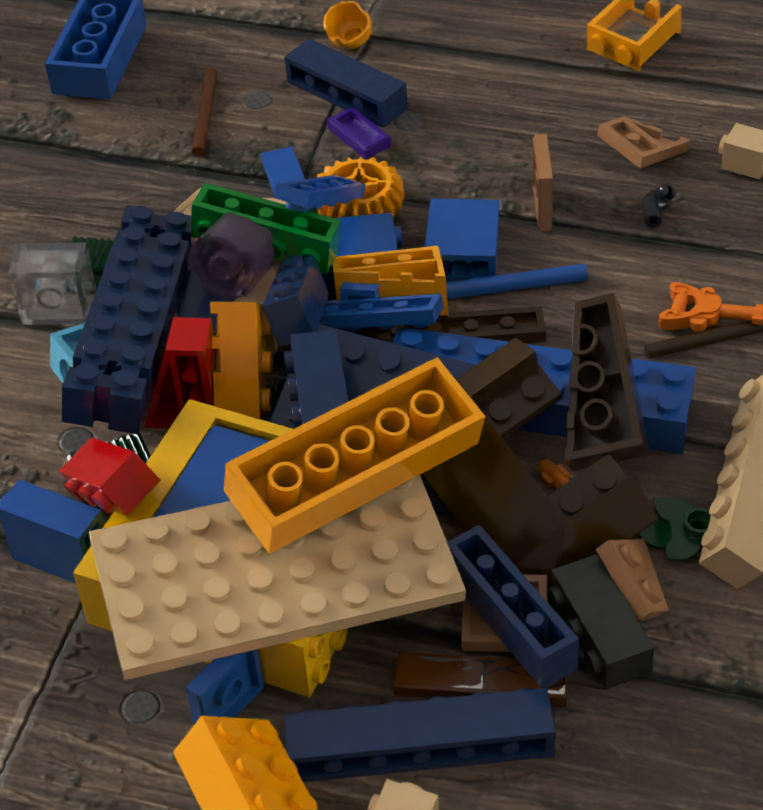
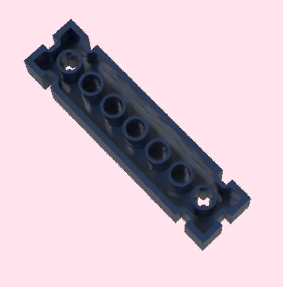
(128, 322)

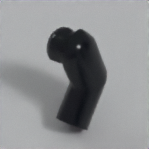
(655, 202)

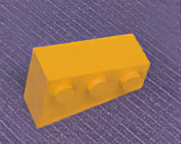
(396, 271)
(242, 358)

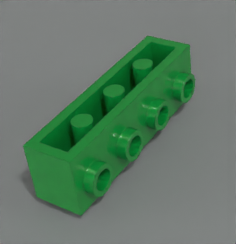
(292, 230)

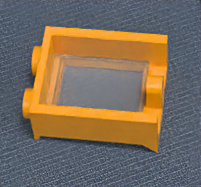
(630, 33)

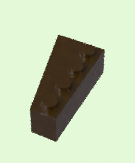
(603, 388)

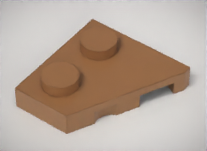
(640, 142)
(634, 576)

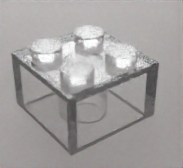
(52, 282)

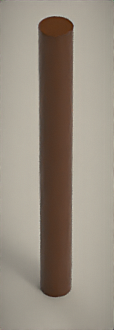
(204, 112)

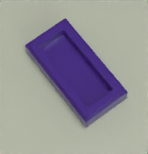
(359, 132)

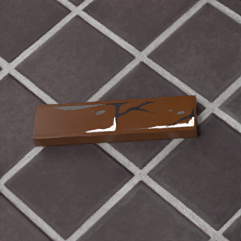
(459, 676)

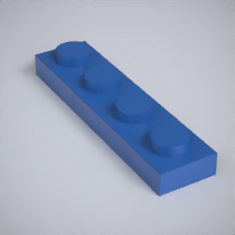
(318, 192)
(382, 312)

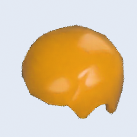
(347, 25)

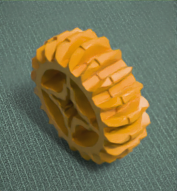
(382, 192)

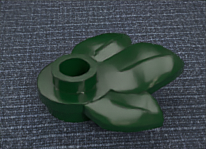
(678, 528)

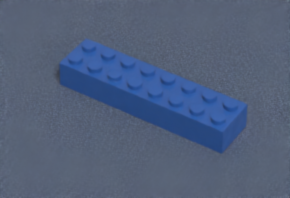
(662, 388)

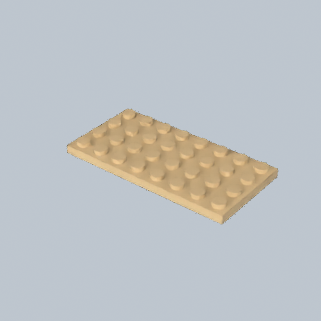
(208, 589)

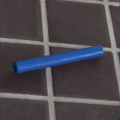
(516, 281)

